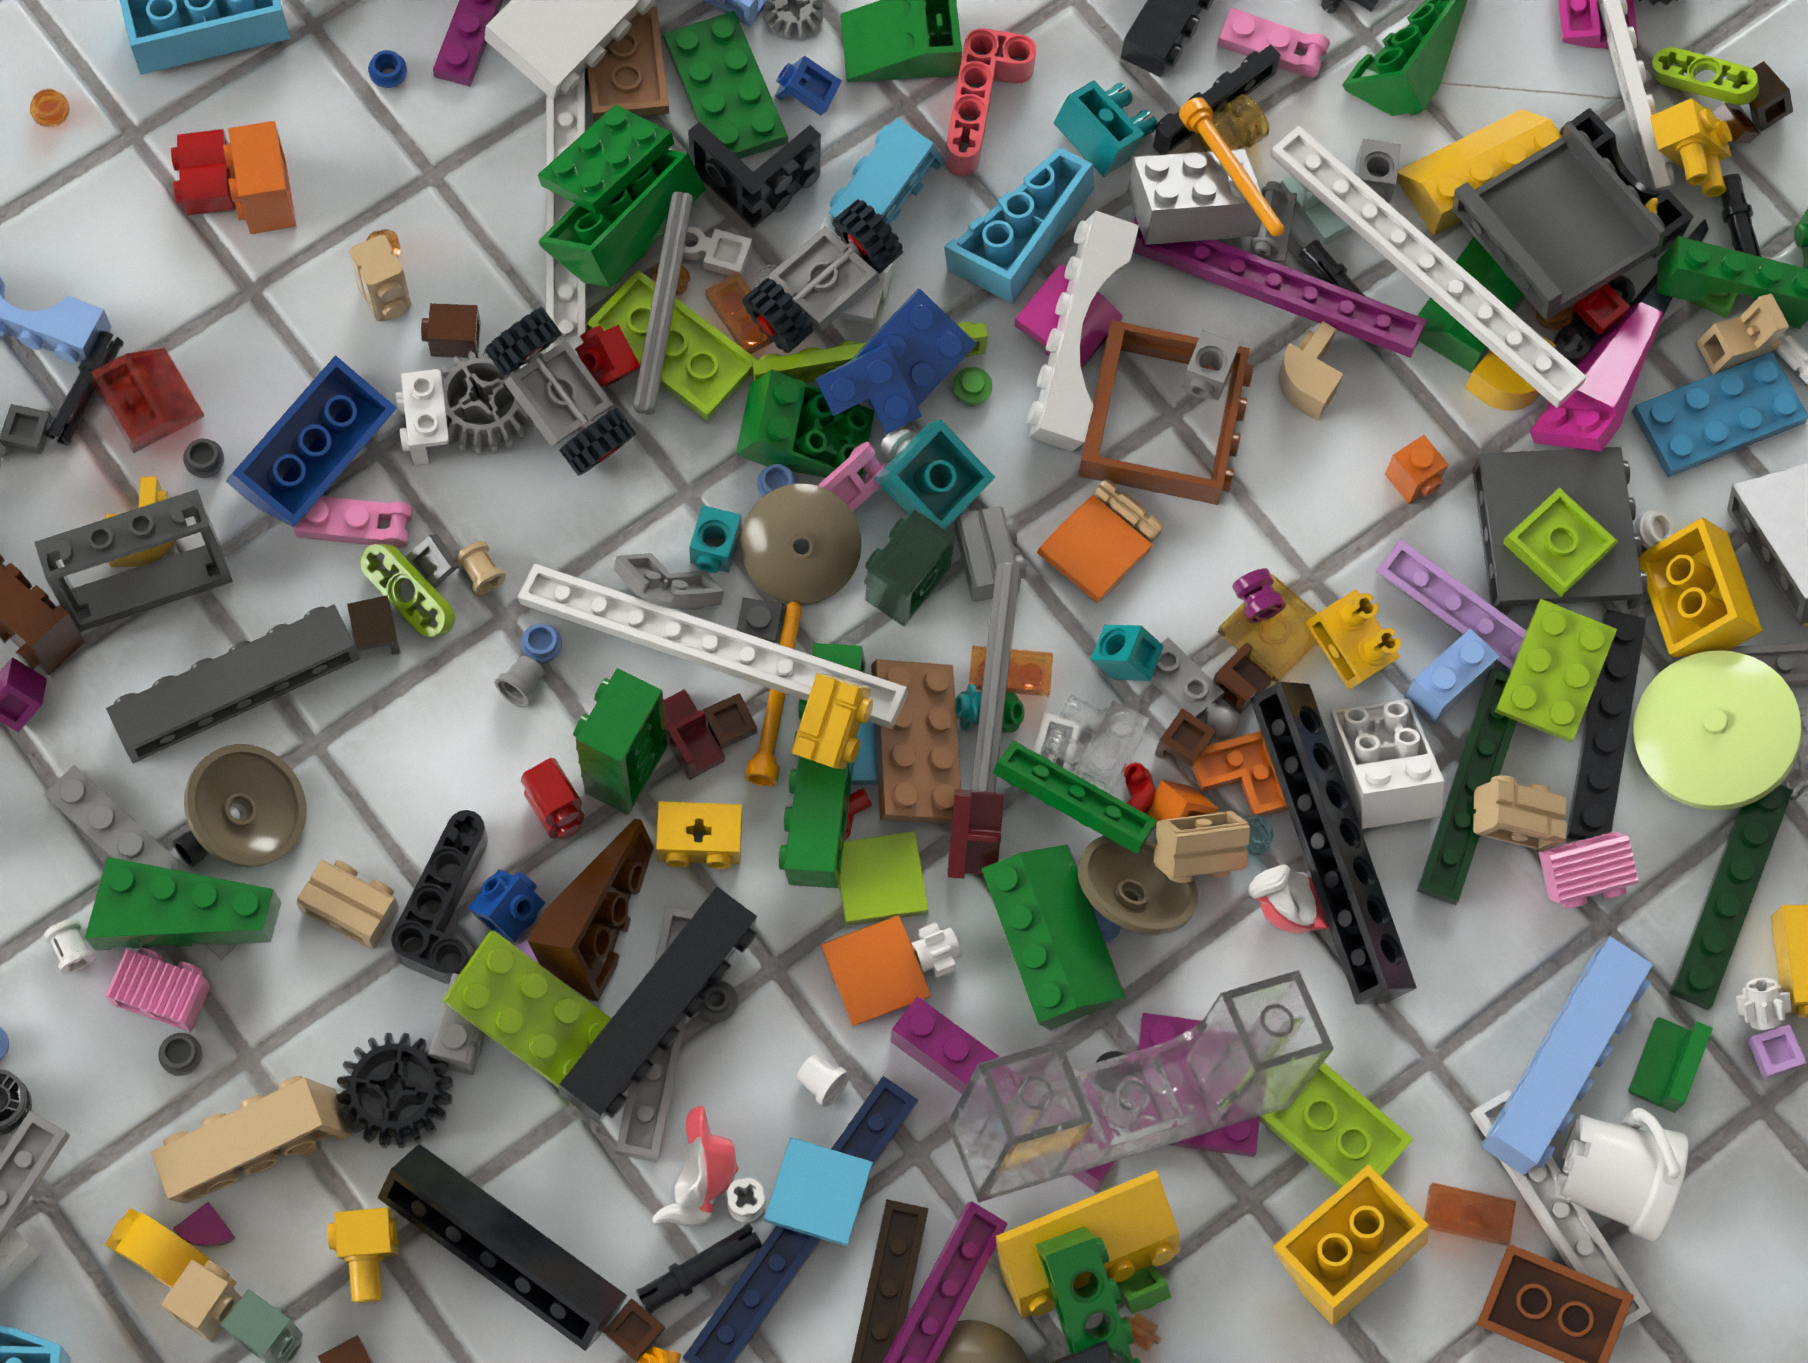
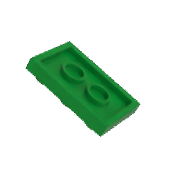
(605, 159)

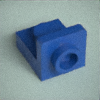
(808, 84)

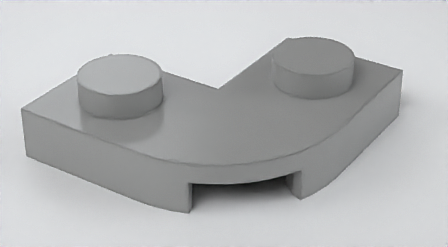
(658, 586)

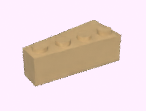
(249, 1138)

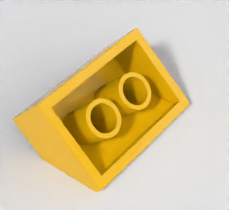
(1699, 591)
(1351, 1244)

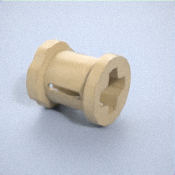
(480, 567)

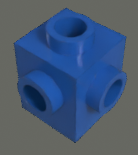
(507, 904)

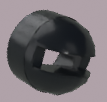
(189, 848)

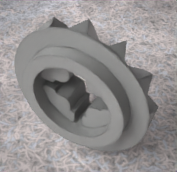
(786, 25)

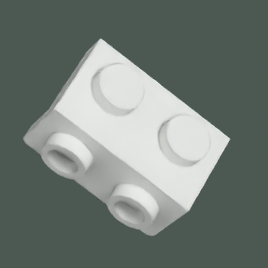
(424, 412)

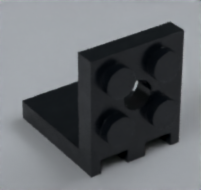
(769, 186)

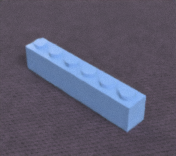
(1567, 1056)

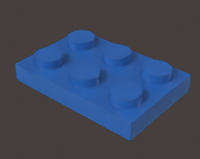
(923, 344)

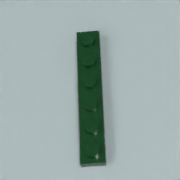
(1479, 762)
(1729, 899)

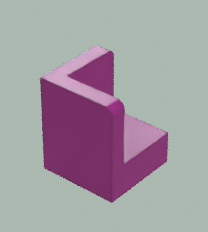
(20, 694)

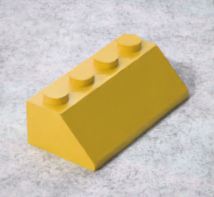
(1474, 160)
(1129, 1219)

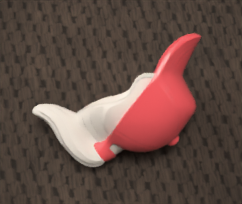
(1288, 900)
(705, 1175)

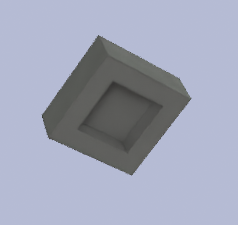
(25, 428)
(433, 560)
(760, 618)

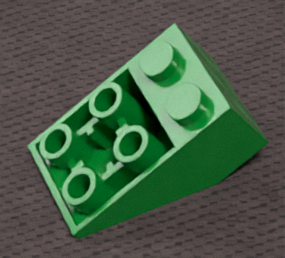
(901, 40)
(794, 427)

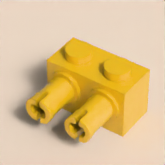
(1695, 143)
(1354, 638)
(364, 1241)

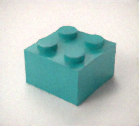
(935, 475)

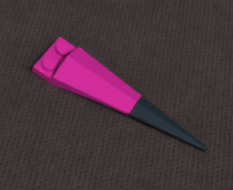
(1612, 369)

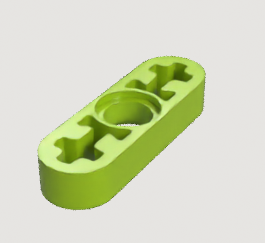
(1716, 88)
(424, 594)

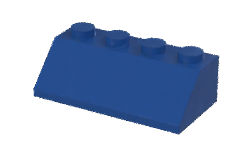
(311, 443)

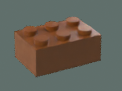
(1554, 1308)

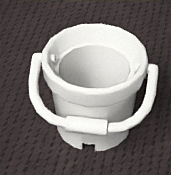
(1625, 1171)

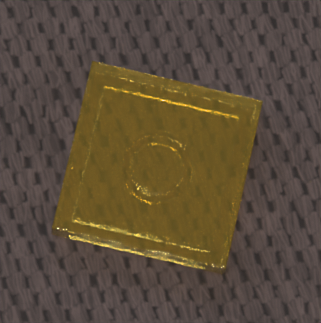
(1277, 641)

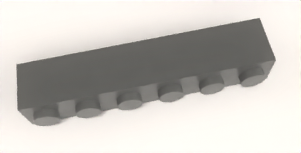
(232, 682)

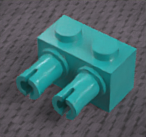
(1100, 127)

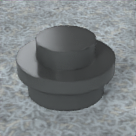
(203, 458)
(180, 1054)

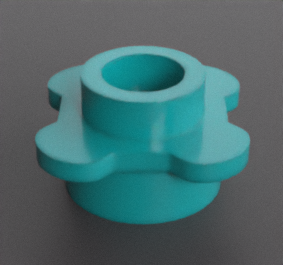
(968, 706)

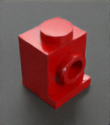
(607, 355)

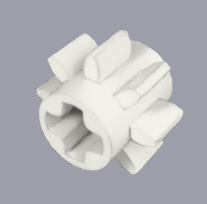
(937, 949)
(1763, 1003)

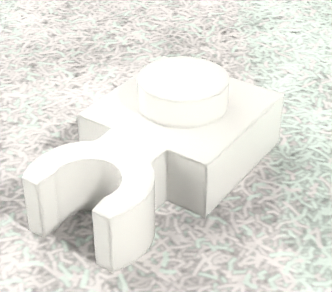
(722, 253)

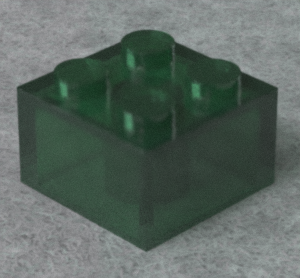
(908, 567)

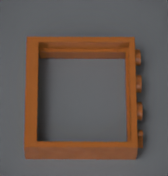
(1174, 348)

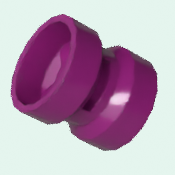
(1258, 595)

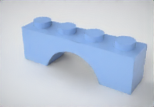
(65, 328)

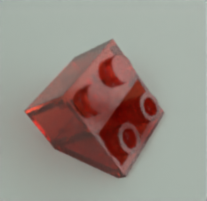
(145, 396)

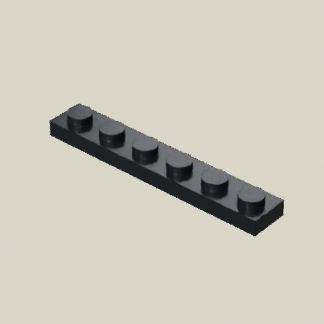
(1606, 731)

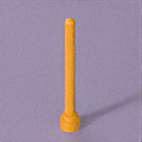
(1198, 117)
(763, 766)

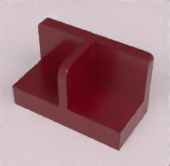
(690, 736)
(974, 832)

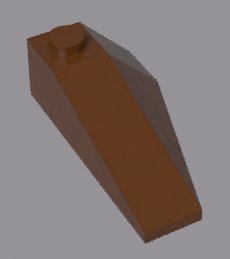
(584, 921)

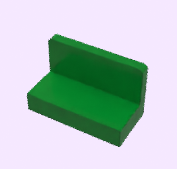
(1669, 1063)

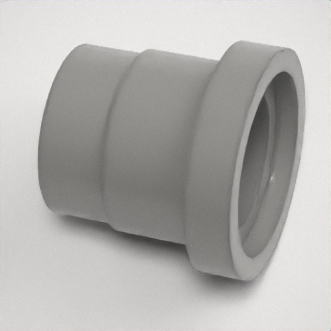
(520, 681)

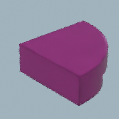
(204, 1228)

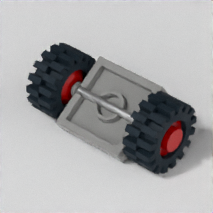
(823, 276)
(558, 391)

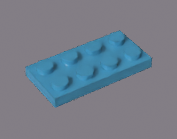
(1720, 414)

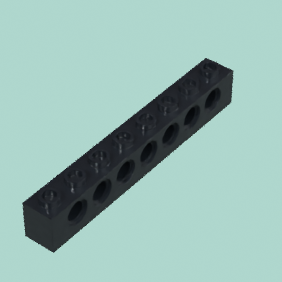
(1333, 844)

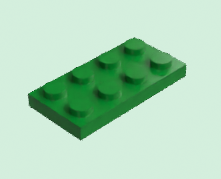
(726, 84)

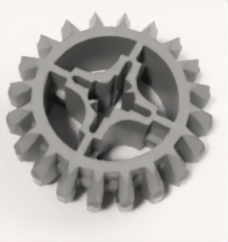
(470, 411)

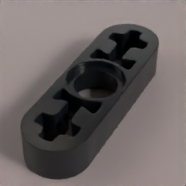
(1589, 336)

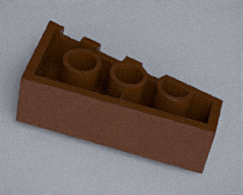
(34, 623)

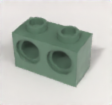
(263, 1329)

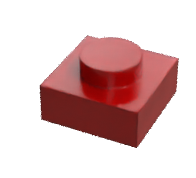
(1602, 309)

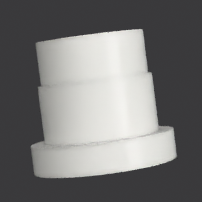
(822, 1079)

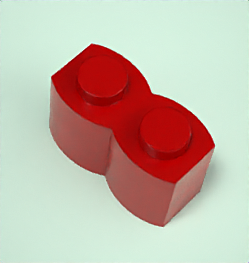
(202, 172)
(553, 799)

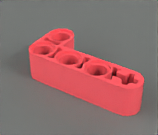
(975, 102)

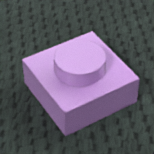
(1776, 1051)

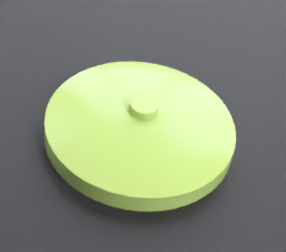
(1717, 730)

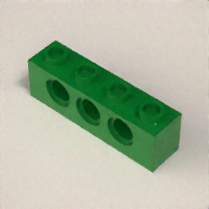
(1062, 1262)

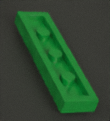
(1074, 797)

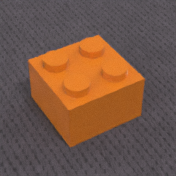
(259, 177)

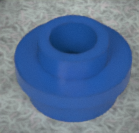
(387, 60)

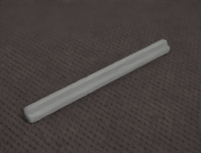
(663, 303)
(995, 677)

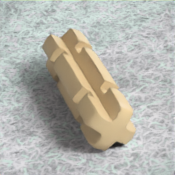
(1129, 510)

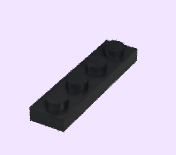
(1251, 74)

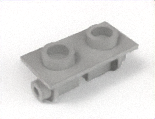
(1283, 205)

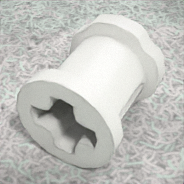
(69, 946)
(743, 1187)

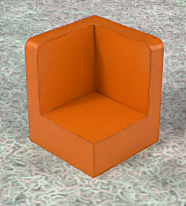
(1178, 801)

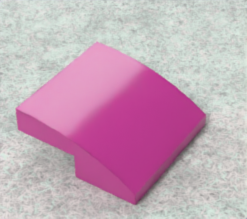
(1583, 25)
(1039, 316)

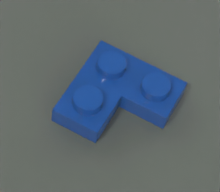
(873, 378)

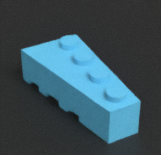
(193, 30)
(1018, 233)

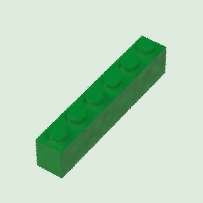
(819, 802)

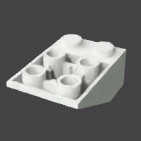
(1388, 764)

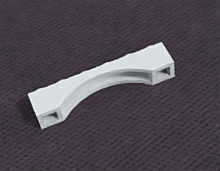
(1064, 404)

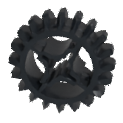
(412, 1093)

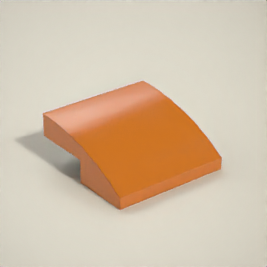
(1094, 548)
(875, 970)

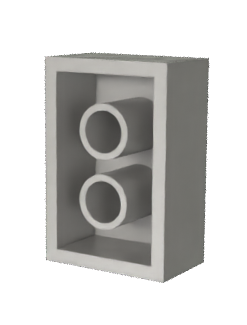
(1190, 198)

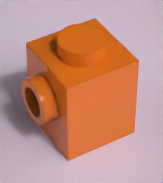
(1417, 469)

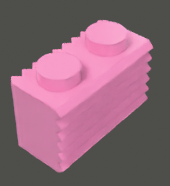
(1588, 868)
(158, 988)

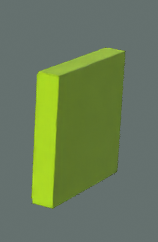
(1560, 542)
(882, 879)

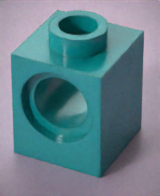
(715, 524)
(1127, 652)

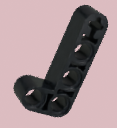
(446, 891)

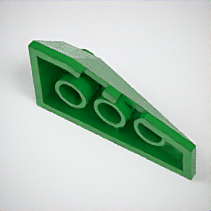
(1411, 63)

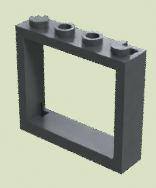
(126, 535)

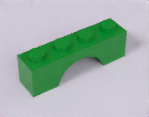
(1701, 269)

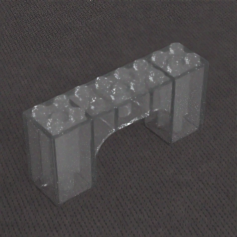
(1042, 1120)

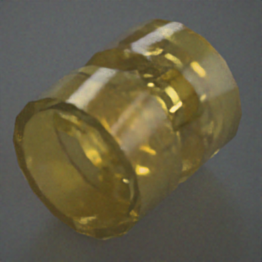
(1239, 124)

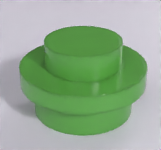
(972, 386)

